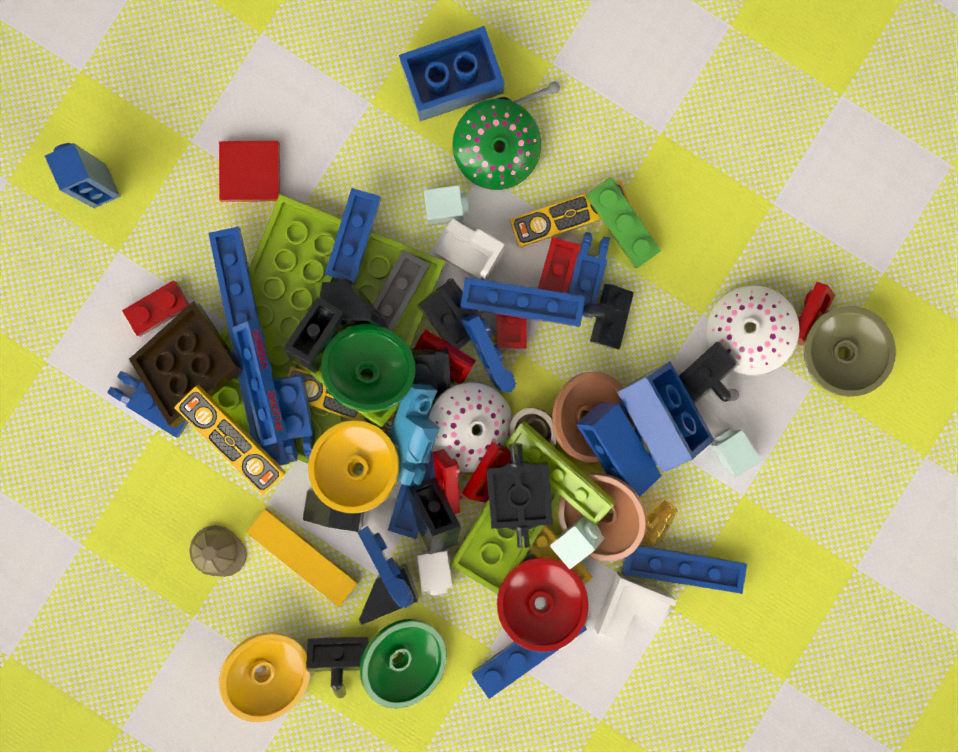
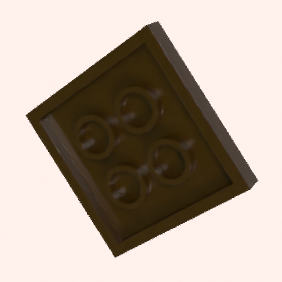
(182, 357)

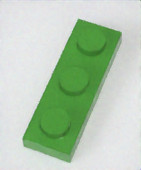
(622, 222)

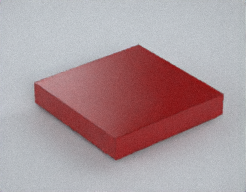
(249, 171)

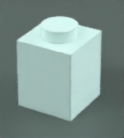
(445, 204)
(735, 451)
(577, 542)

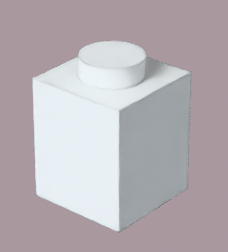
(435, 571)

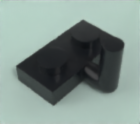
(610, 316)
(708, 372)
(335, 656)

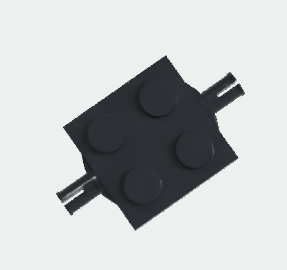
(519, 495)

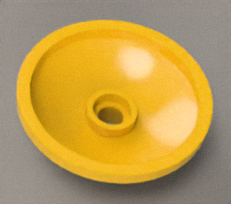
(334, 464)
(272, 690)

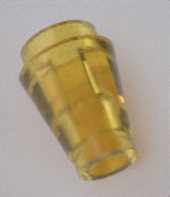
(659, 522)

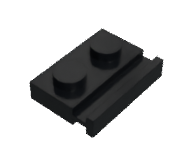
(445, 314)
(432, 369)

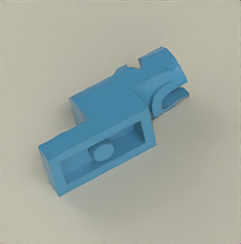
(414, 433)

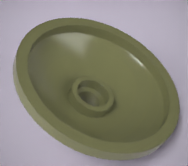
(867, 346)

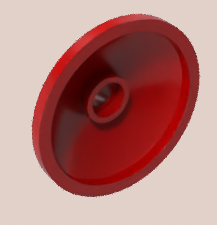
(563, 611)

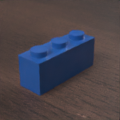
(82, 175)
(618, 446)

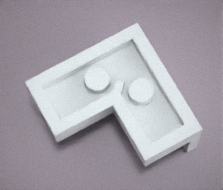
(470, 250)
(630, 598)

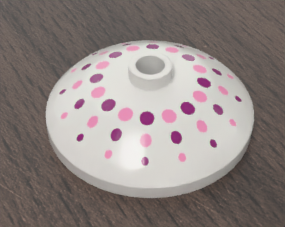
(775, 331)
(456, 414)

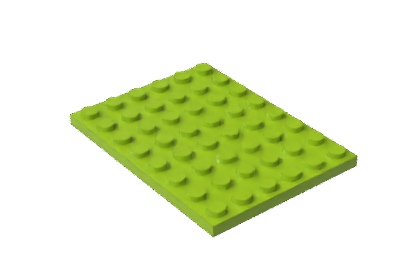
(288, 280)

